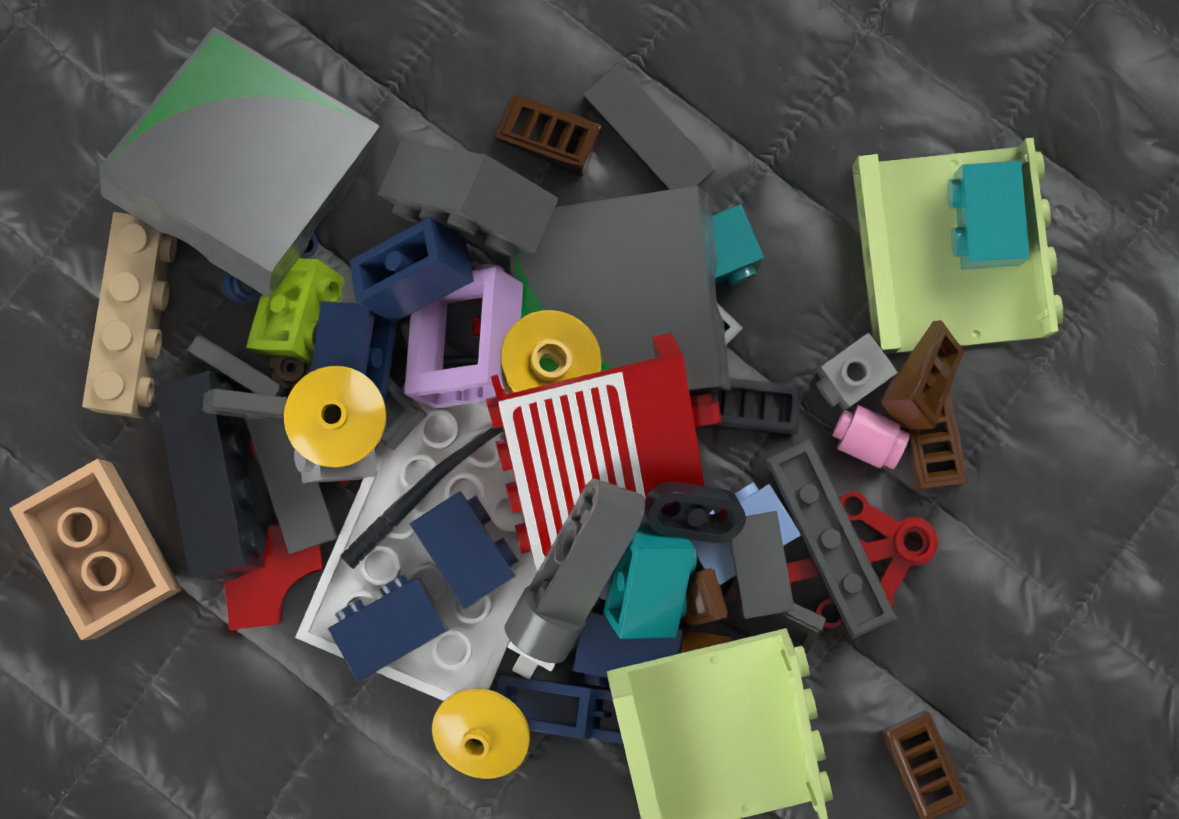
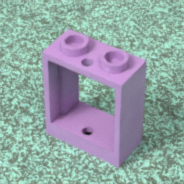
(466, 384)

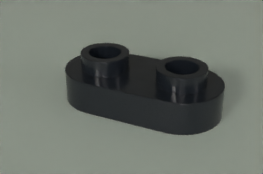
(691, 511)

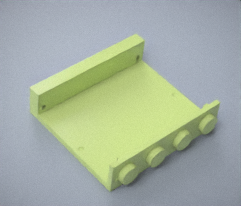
(912, 264)
(721, 731)

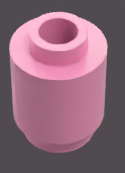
(870, 437)

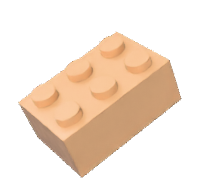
(95, 549)

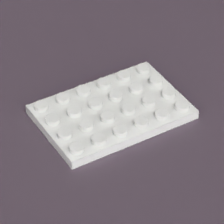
(476, 635)

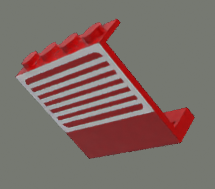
(608, 425)

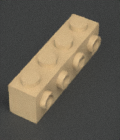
(129, 318)

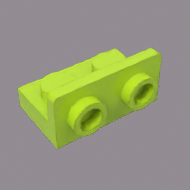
(288, 319)

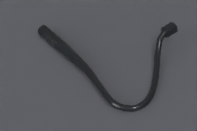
(407, 502)

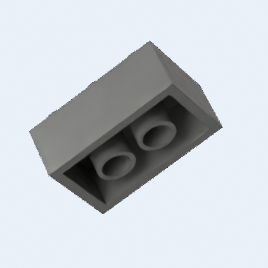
(468, 196)

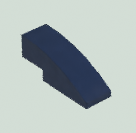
(563, 707)

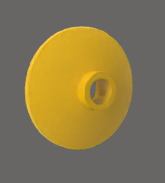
(550, 336)
(356, 431)
(485, 717)

